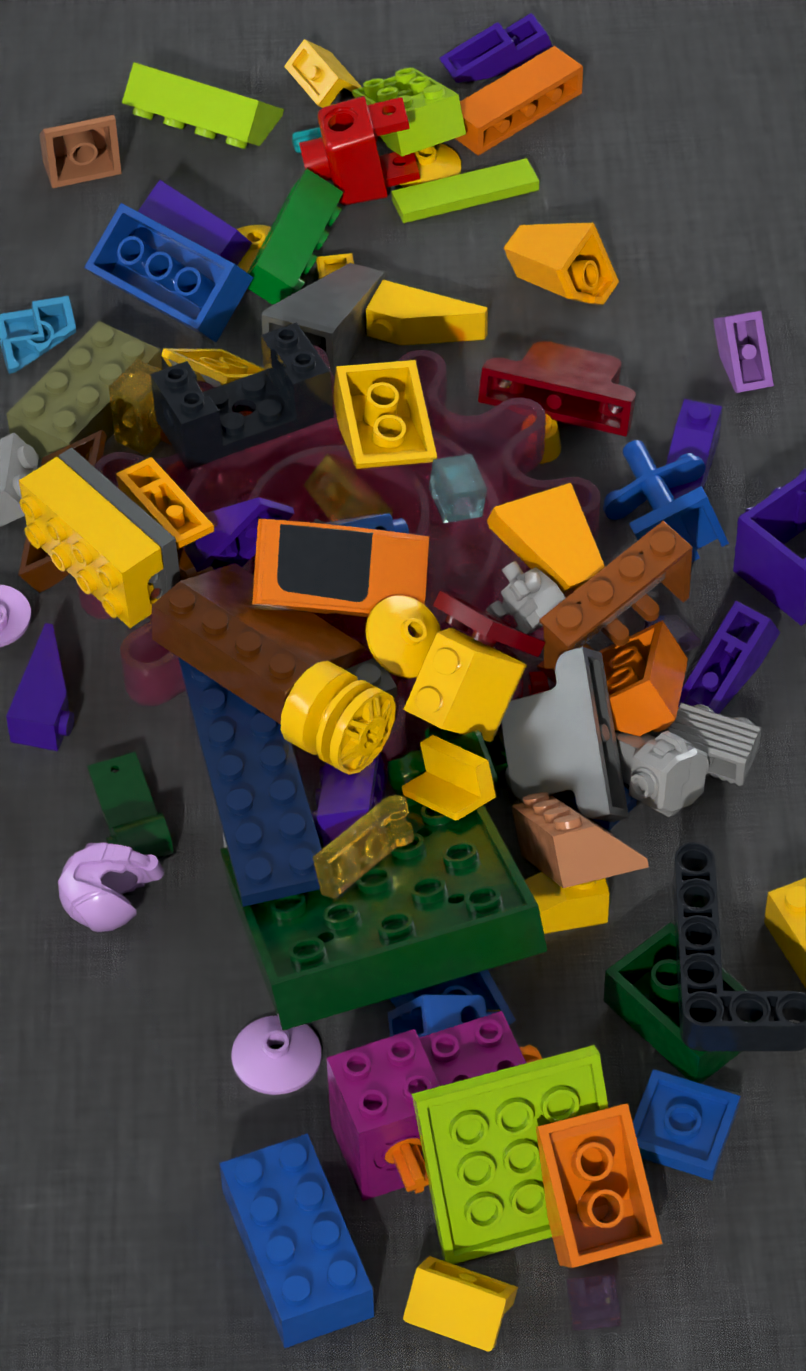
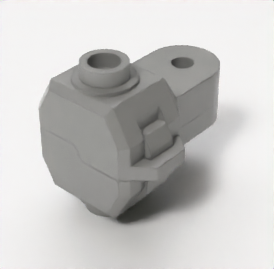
(662, 770)

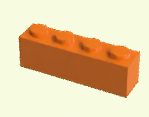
(519, 99)

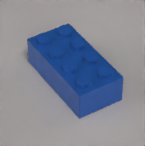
(169, 272)
(297, 1240)

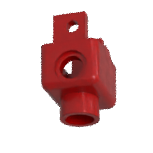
(350, 153)

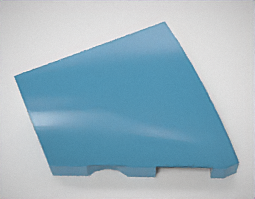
(35, 331)

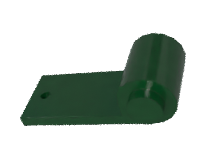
(129, 806)

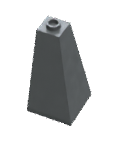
(330, 311)

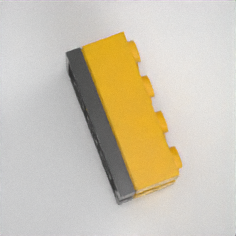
(99, 536)

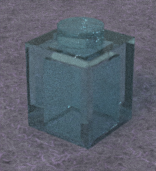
(457, 488)

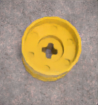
(338, 717)

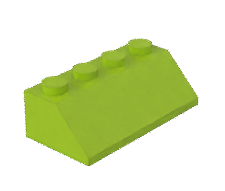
(199, 105)

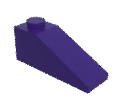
(695, 433)
(234, 533)
(730, 658)
(40, 705)

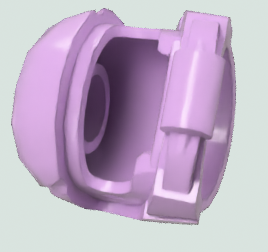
(98, 877)

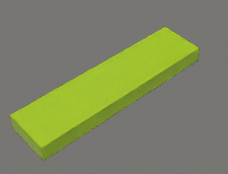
(465, 190)

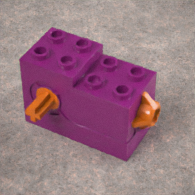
(375, 1086)

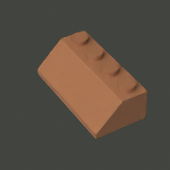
(569, 844)

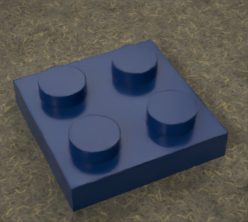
(684, 1123)

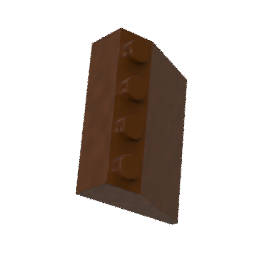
(244, 645)

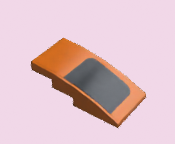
(336, 567)

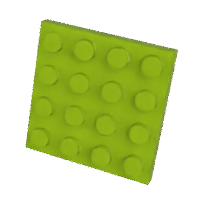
(486, 1152)

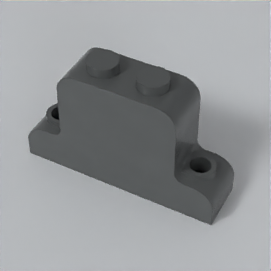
(567, 740)

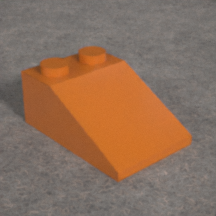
(596, 1187)

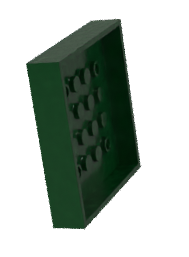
(409, 923)

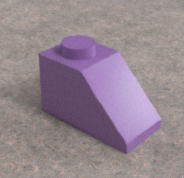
(744, 350)

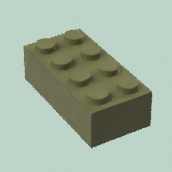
(75, 394)

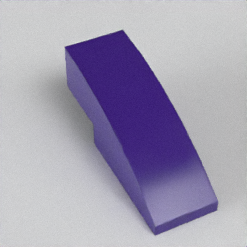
(497, 50)

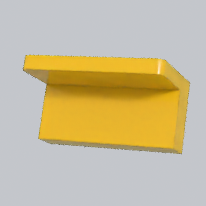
(319, 73)
(453, 780)
(458, 1303)

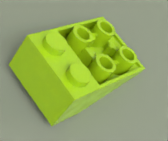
(431, 109)

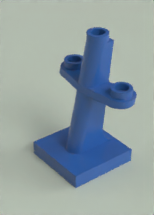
(688, 515)

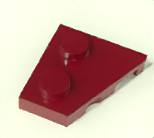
(486, 626)

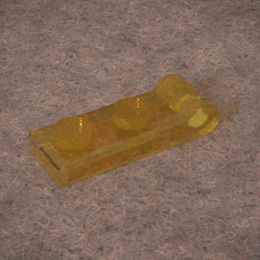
(363, 845)

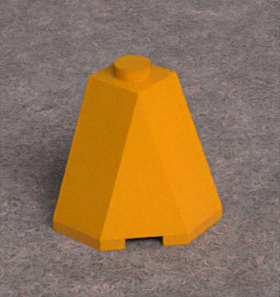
(563, 260)
(551, 535)

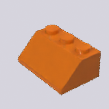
(645, 680)

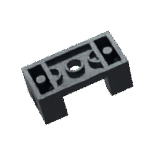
(284, 398)

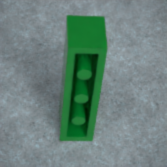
(293, 238)

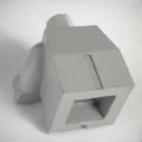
(526, 597)

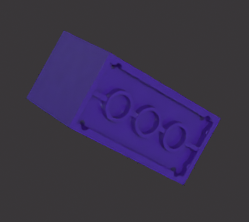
(760, 549)

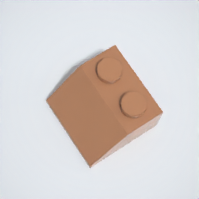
(81, 151)

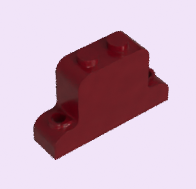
(567, 383)

